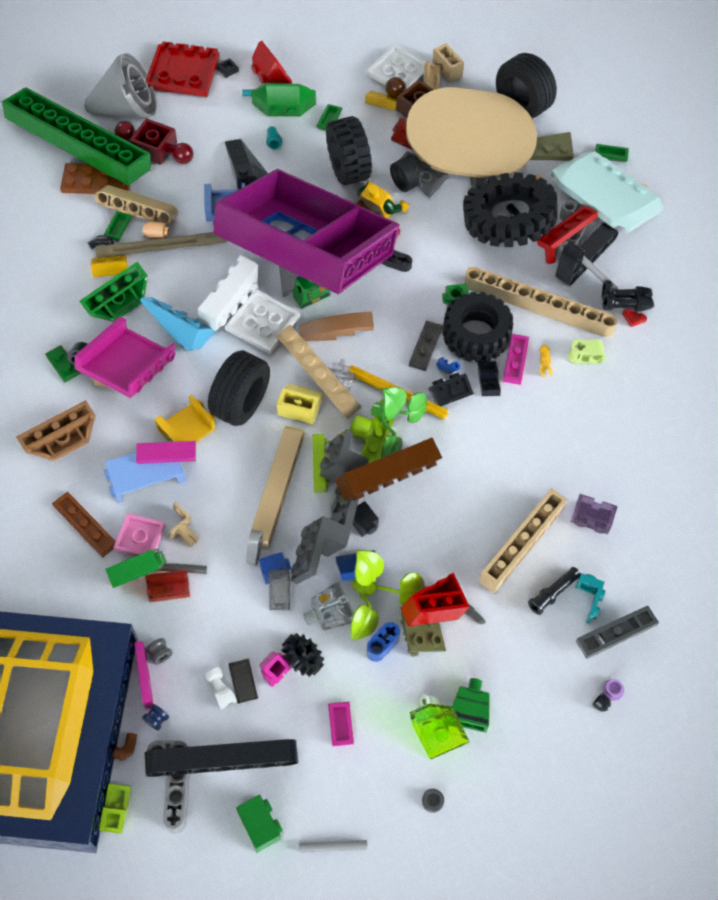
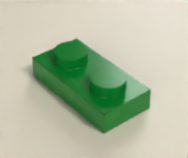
(59, 361)

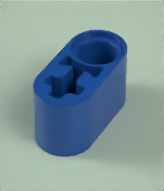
(379, 638)

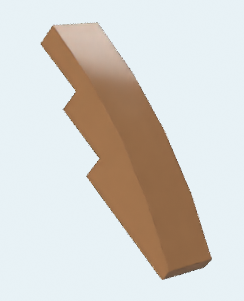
(337, 325)

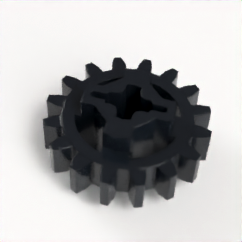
(302, 654)

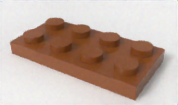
(86, 179)

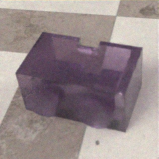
(593, 515)

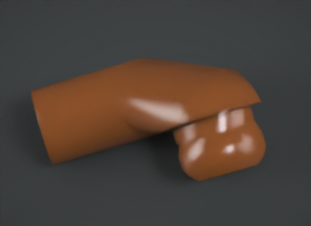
(126, 750)

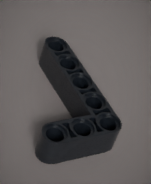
(572, 256)

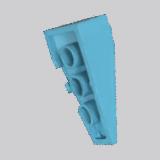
(182, 328)

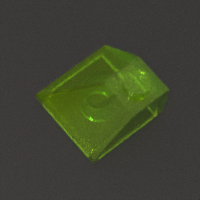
(438, 729)

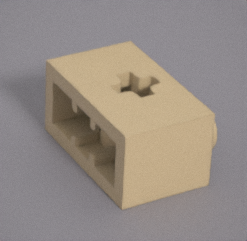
(450, 62)

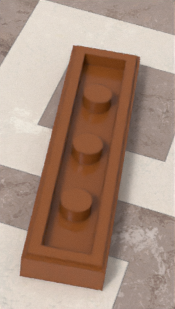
(84, 524)

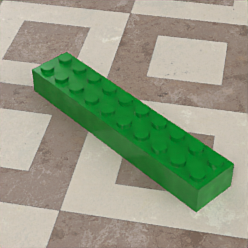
(77, 136)

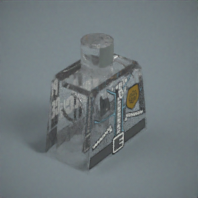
(330, 608)

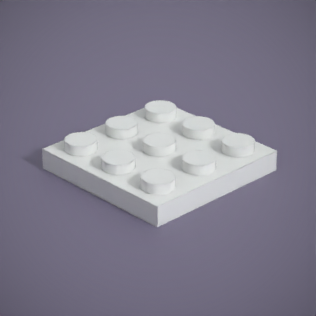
(397, 63)
(261, 321)

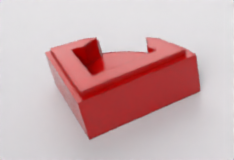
(634, 318)

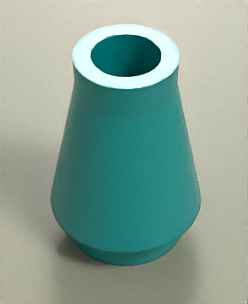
(273, 138)

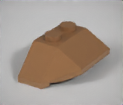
(60, 433)

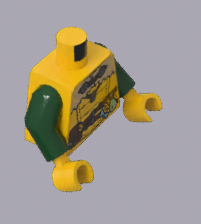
(380, 201)

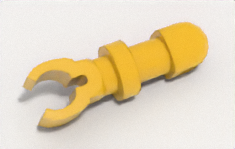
(545, 360)

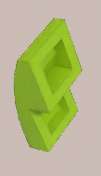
(115, 808)

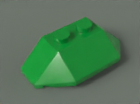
(283, 99)
(117, 295)

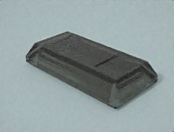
(279, 589)
(243, 681)

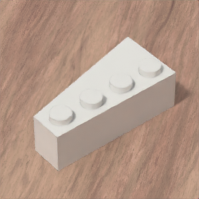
(229, 294)

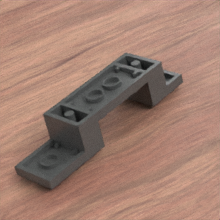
(329, 535)

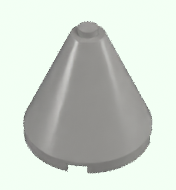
(123, 91)

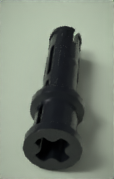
(548, 595)

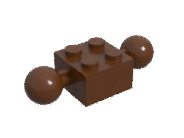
(396, 88)

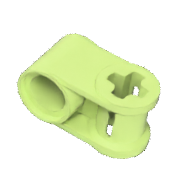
(589, 350)

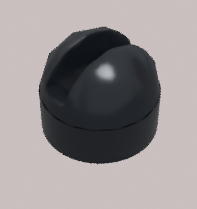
(602, 702)

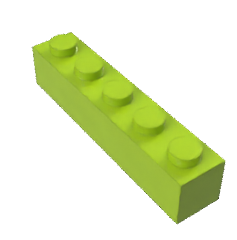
(319, 443)

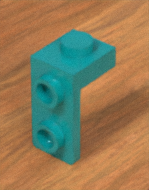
(594, 586)

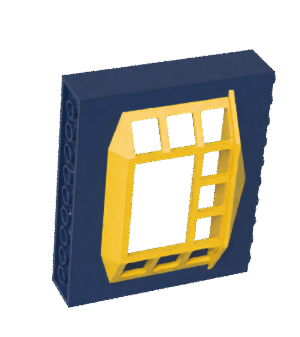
(85, 734)

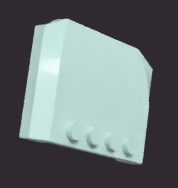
(607, 190)

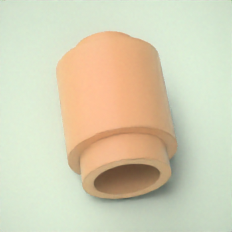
(155, 230)

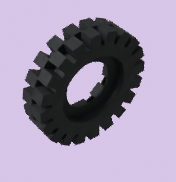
(535, 193)

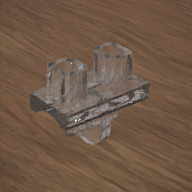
(345, 377)

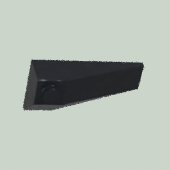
(243, 163)

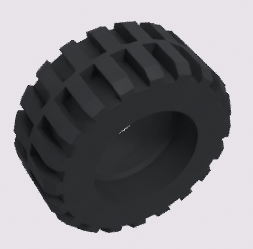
(348, 150)
(480, 308)

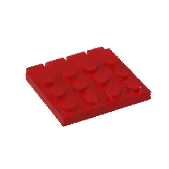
(183, 68)

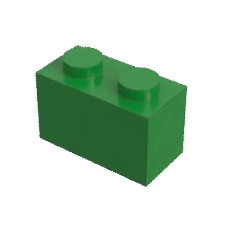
(259, 823)

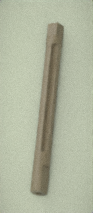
(158, 244)

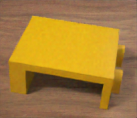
(188, 424)

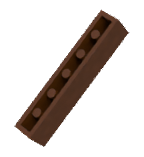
(387, 469)

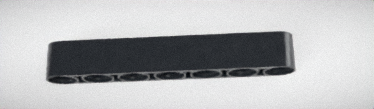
(220, 757)

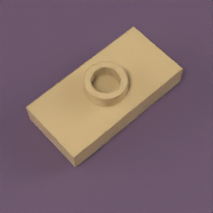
(432, 75)

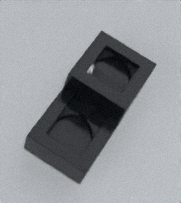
(488, 378)

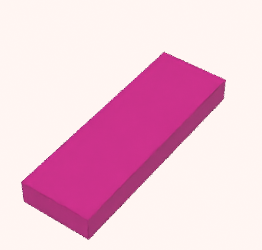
(516, 359)
(166, 452)
(144, 676)

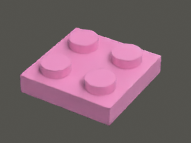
(139, 535)

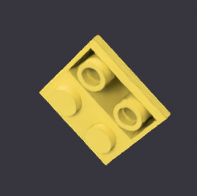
(299, 403)

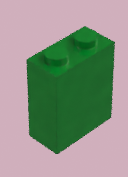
(136, 567)

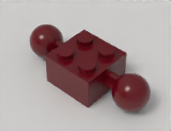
(156, 139)

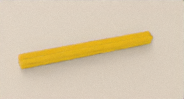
(380, 384)

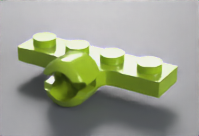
(371, 433)

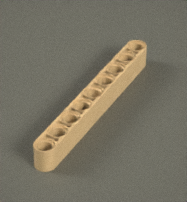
(541, 302)

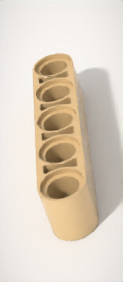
(136, 204)

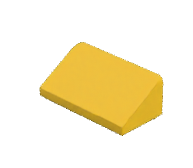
(381, 100)
(108, 265)

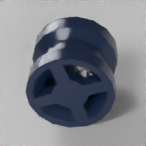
(155, 717)

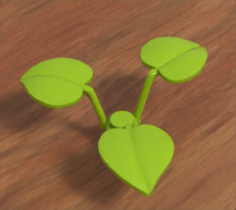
(367, 568)

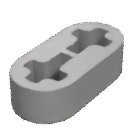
(254, 547)

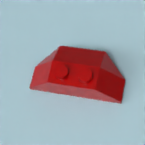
(268, 67)

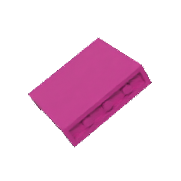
(123, 358)

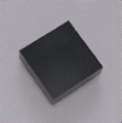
(227, 68)

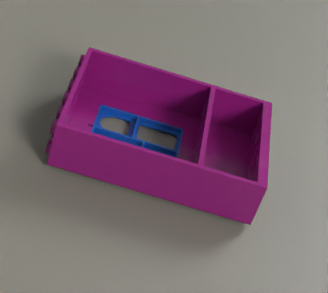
(344, 237)

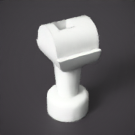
(223, 695)

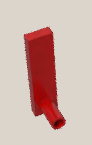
(564, 231)

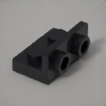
(452, 389)

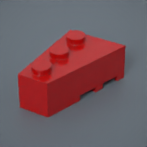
(436, 603)

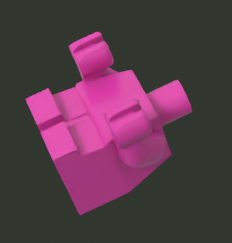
(274, 667)

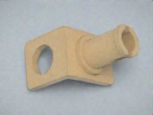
(182, 528)

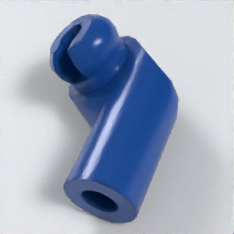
(447, 368)

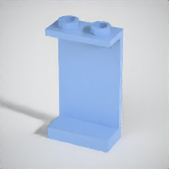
(130, 476)

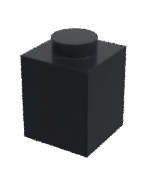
(365, 519)

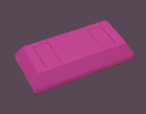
(340, 724)

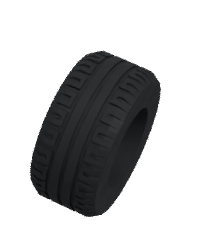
(530, 72)
(238, 388)

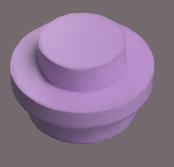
(613, 689)

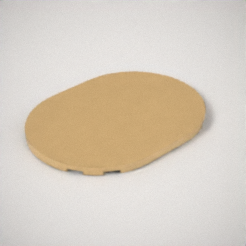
(471, 132)

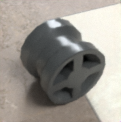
(159, 651)

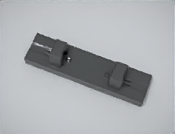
(617, 631)

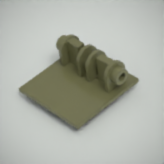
(423, 638)

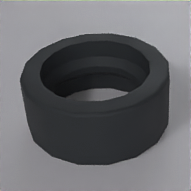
(404, 174)

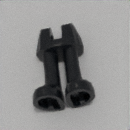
(640, 296)

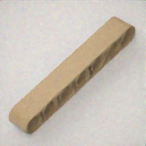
(278, 483)

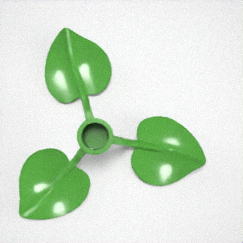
(393, 401)

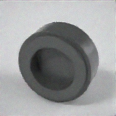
(433, 800)

